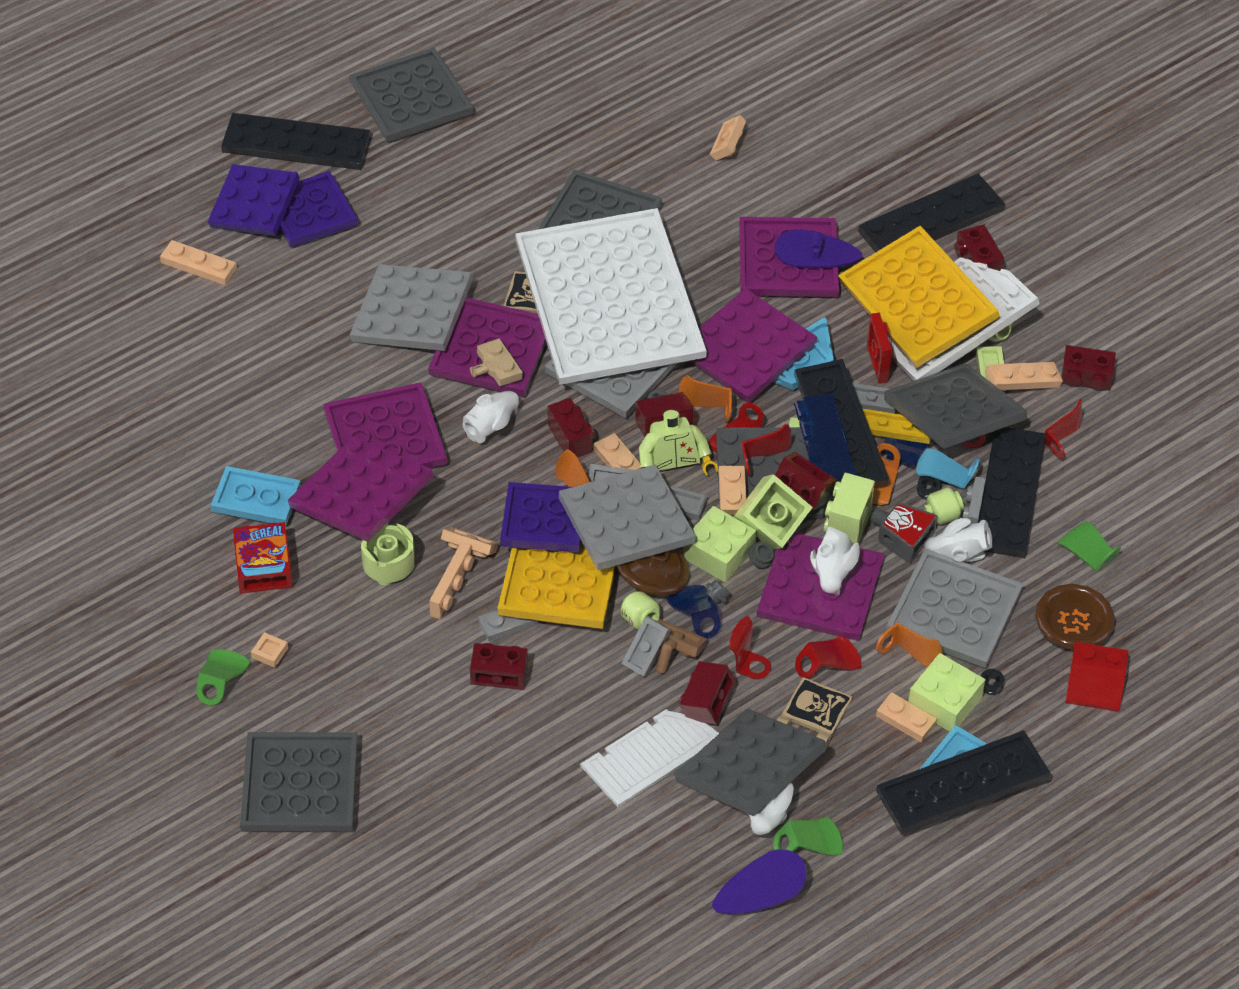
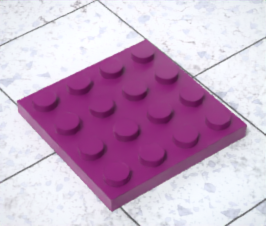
(766, 274)
(482, 323)
(751, 345)
(391, 420)
(360, 488)
(796, 597)

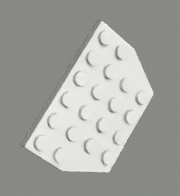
(1002, 290)

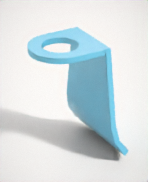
(940, 466)

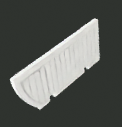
(647, 755)

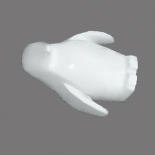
(490, 415)
(962, 540)
(834, 559)
(773, 812)

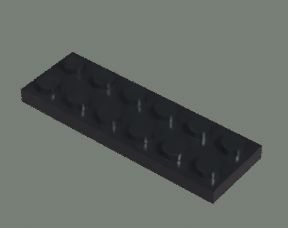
(296, 141)
(936, 213)
(834, 378)
(1011, 489)
(962, 782)

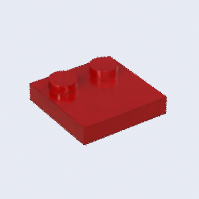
(879, 347)

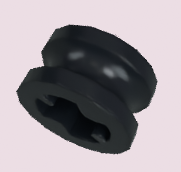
(923, 481)
(998, 684)

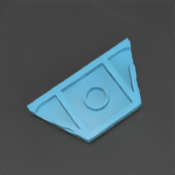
(818, 354)

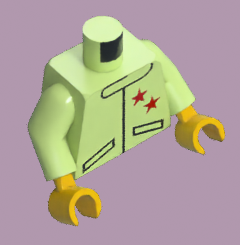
(674, 444)

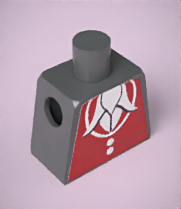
(904, 529)

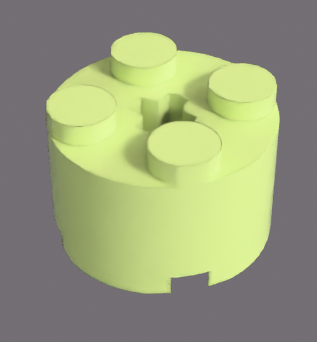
(389, 554)

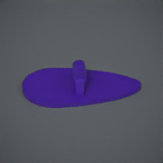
(814, 250)
(762, 884)

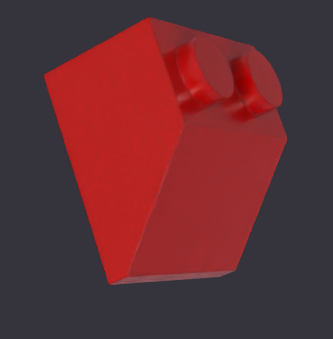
(1096, 676)

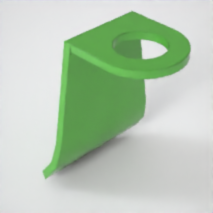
(1089, 545)
(218, 669)
(813, 835)

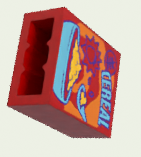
(262, 557)

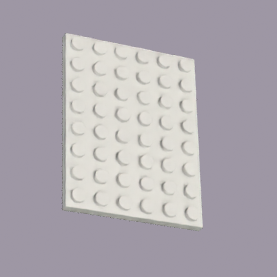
(609, 296)

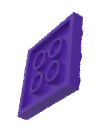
(253, 199)
(316, 210)
(537, 519)

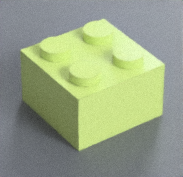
(850, 506)
(773, 511)
(720, 544)
(947, 691)

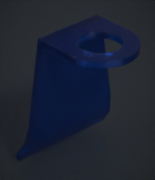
(697, 604)

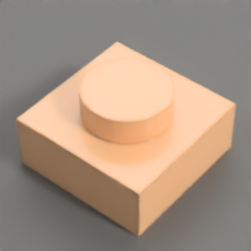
(269, 650)

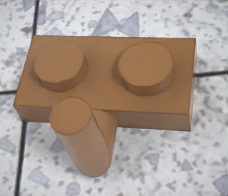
(681, 640)

